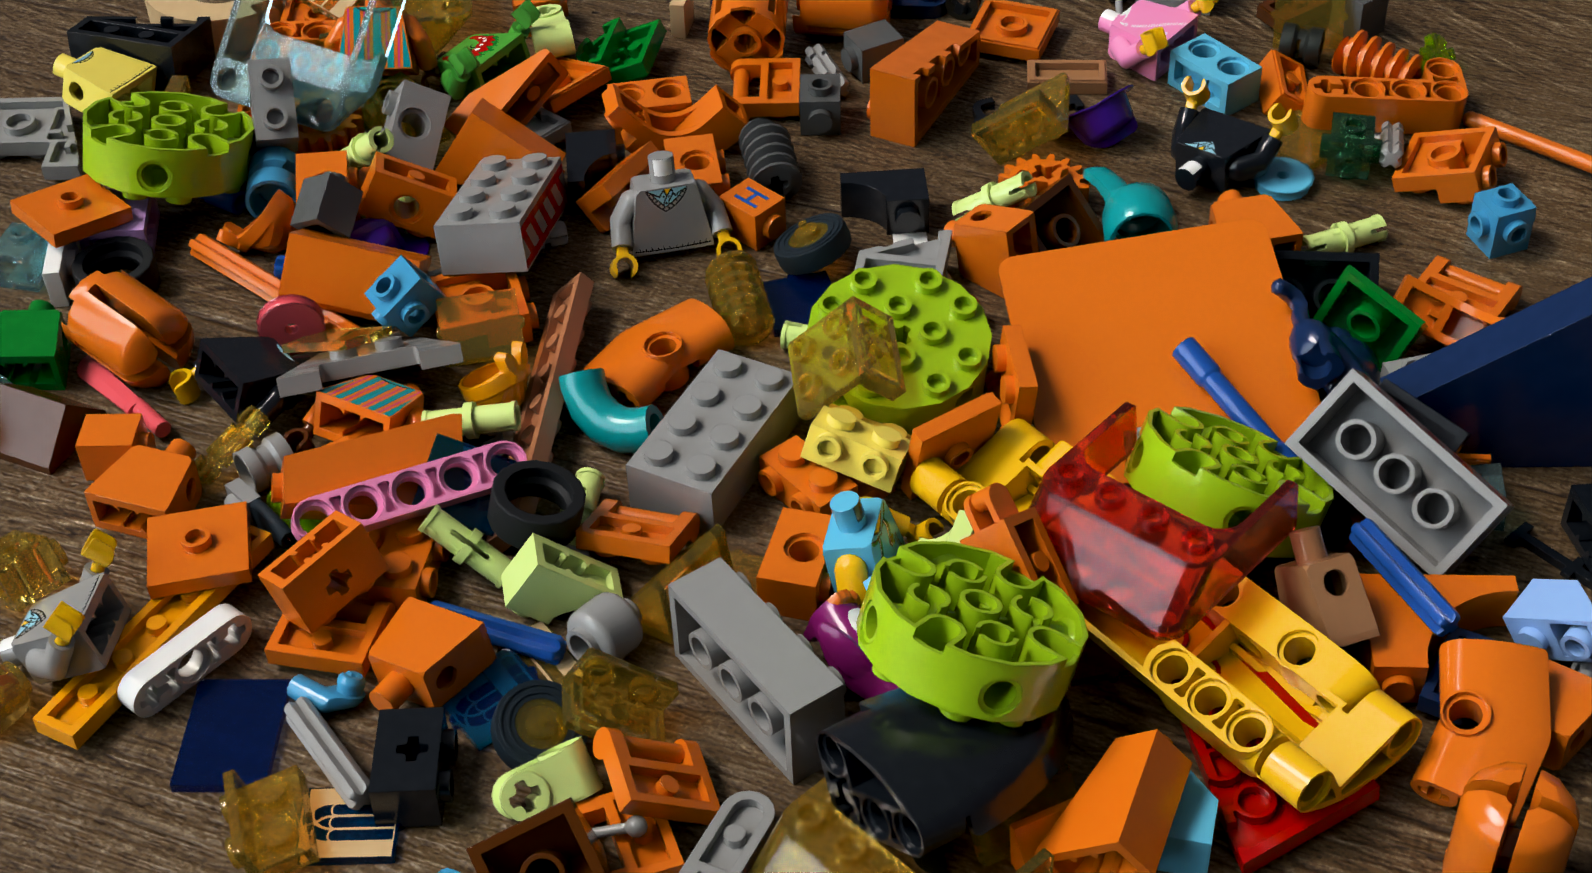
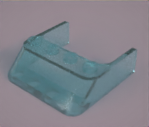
(324, 82)

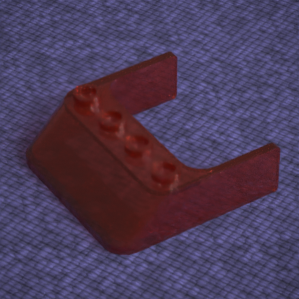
(1138, 554)

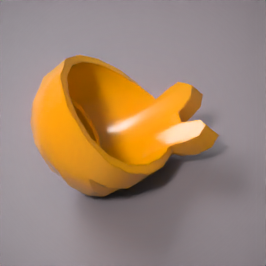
(499, 381)

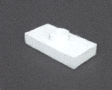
(58, 273)

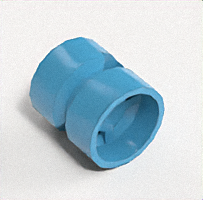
(267, 172)

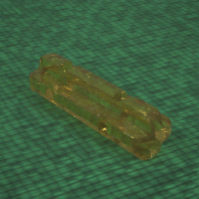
(234, 438)

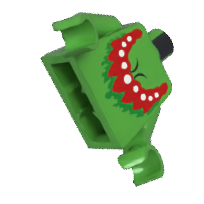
(486, 55)

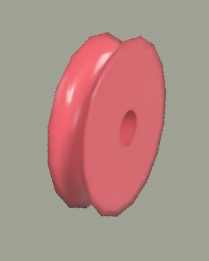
(290, 309)

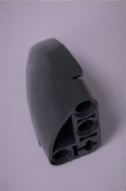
(918, 775)

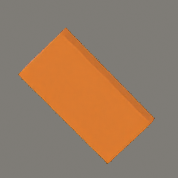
(338, 270)

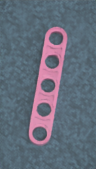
(427, 475)

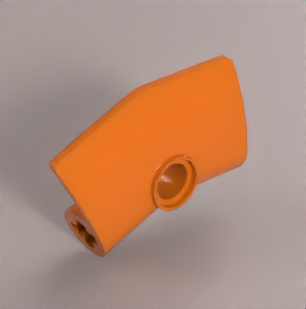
(658, 351)
(1508, 696)

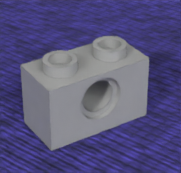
(272, 103)
(425, 112)

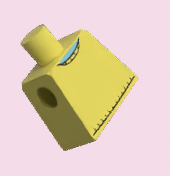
(102, 75)

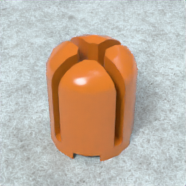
(838, 16)
(746, 30)
(129, 330)
(1482, 828)

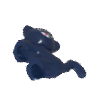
(1321, 352)

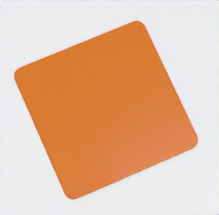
(1116, 309)

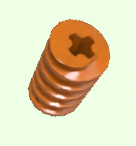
(1362, 59)

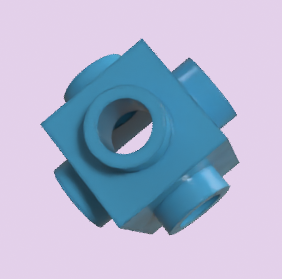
(1501, 220)
(404, 297)

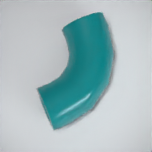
(602, 416)

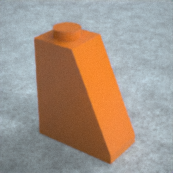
(491, 133)
(1121, 809)

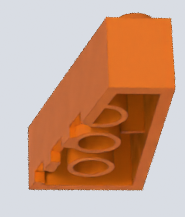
(920, 81)

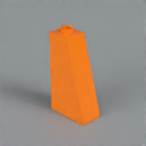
(356, 461)

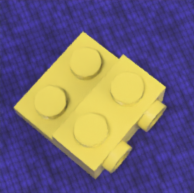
(857, 446)

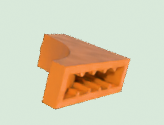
(1406, 643)

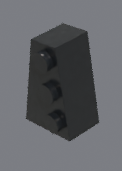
(169, 46)

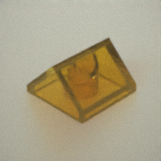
(654, 595)

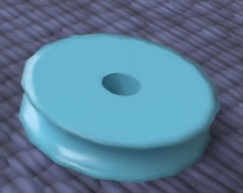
(1285, 179)

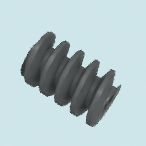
(770, 157)

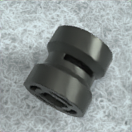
(1310, 45)

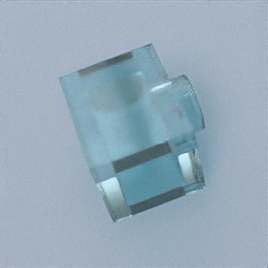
(22, 258)

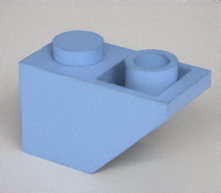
(1554, 618)

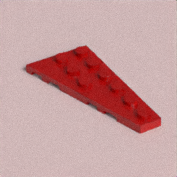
(1252, 814)

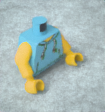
(863, 533)

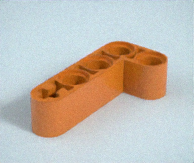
(1418, 104)

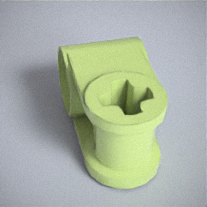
(552, 31)
(552, 776)

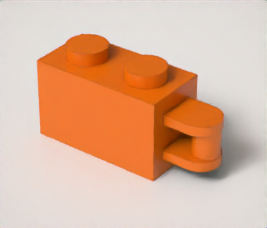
(1014, 535)

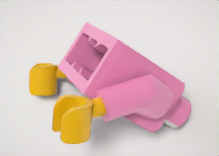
(1148, 32)

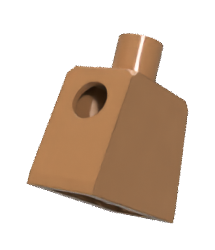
(1325, 589)

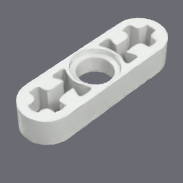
(157, 678)

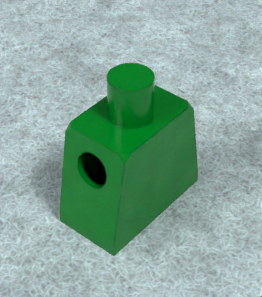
(34, 347)

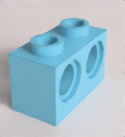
(1229, 75)

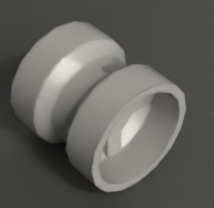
(257, 465)

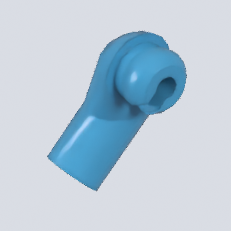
(328, 699)

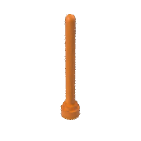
(1531, 141)

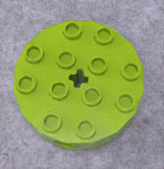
(167, 146)
(938, 336)
(1219, 471)
(970, 633)

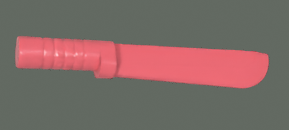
(119, 394)

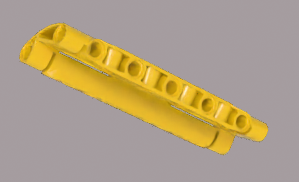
(1309, 767)

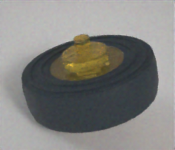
(812, 244)
(529, 722)

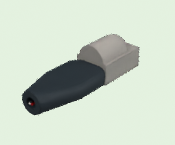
(260, 513)

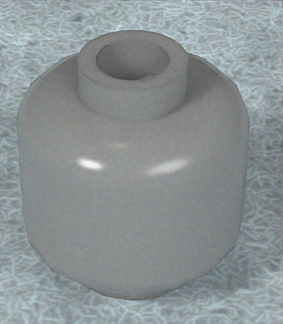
(605, 624)

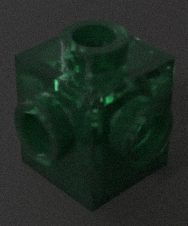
(1350, 146)

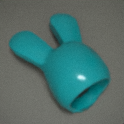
(1132, 207)

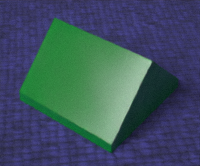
(1371, 316)

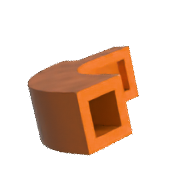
(713, 113)
(1445, 315)

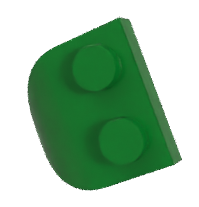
(625, 51)

